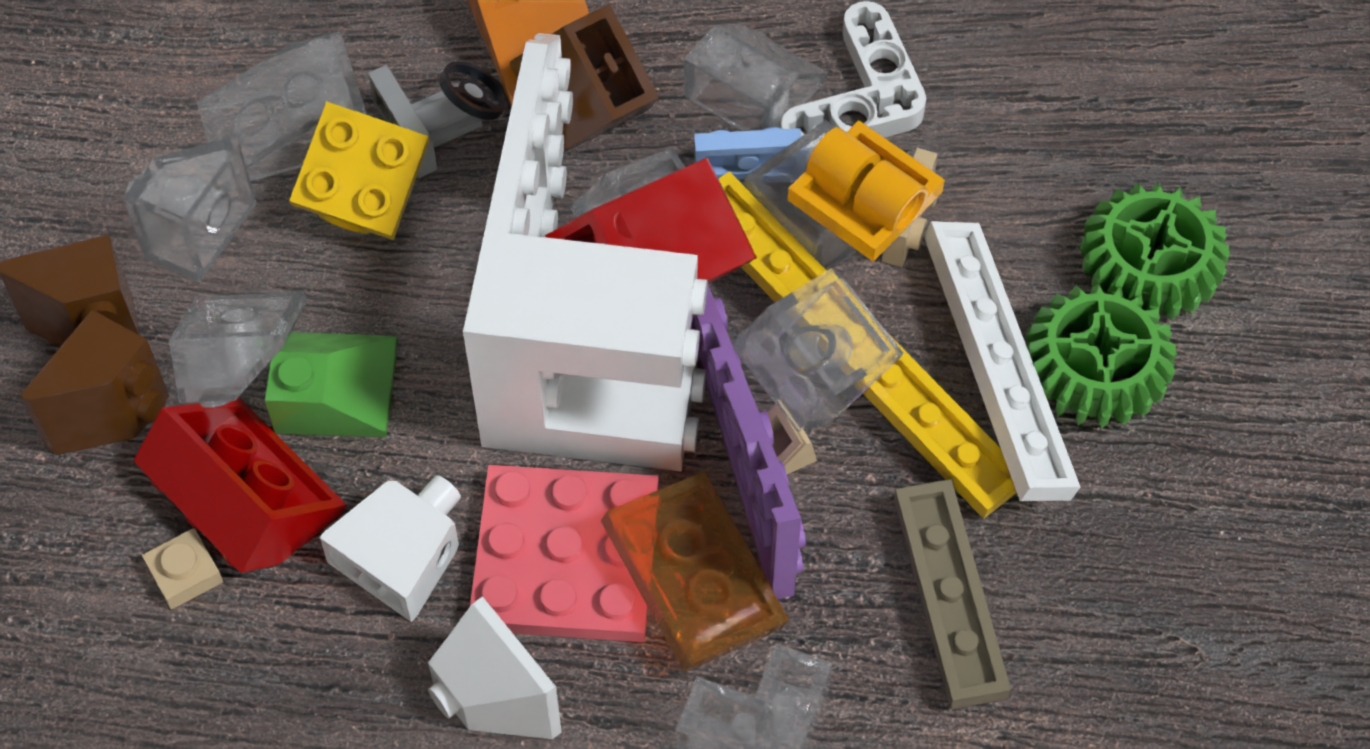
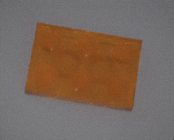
(694, 571)

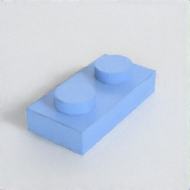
(742, 150)

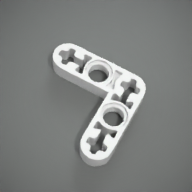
(879, 89)

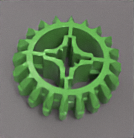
(1181, 271)
(1125, 342)

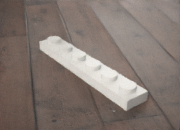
(1001, 363)

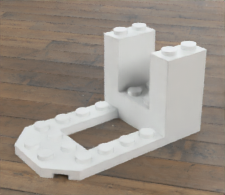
(571, 338)

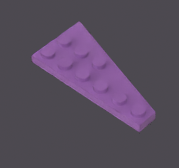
(748, 443)

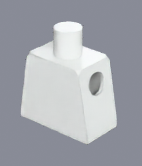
(396, 543)

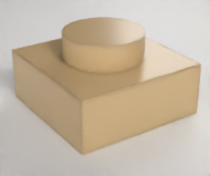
(182, 568)

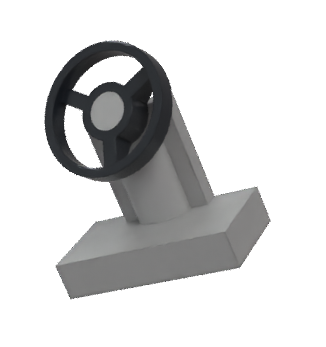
(441, 115)

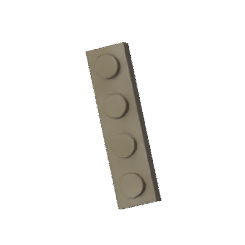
(951, 595)

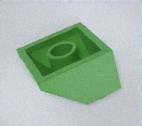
(332, 385)

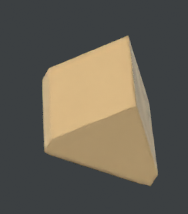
(789, 445)

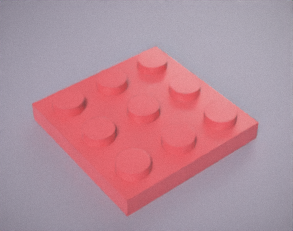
(549, 558)

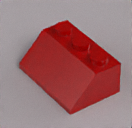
(237, 482)

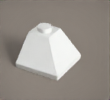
(492, 679)

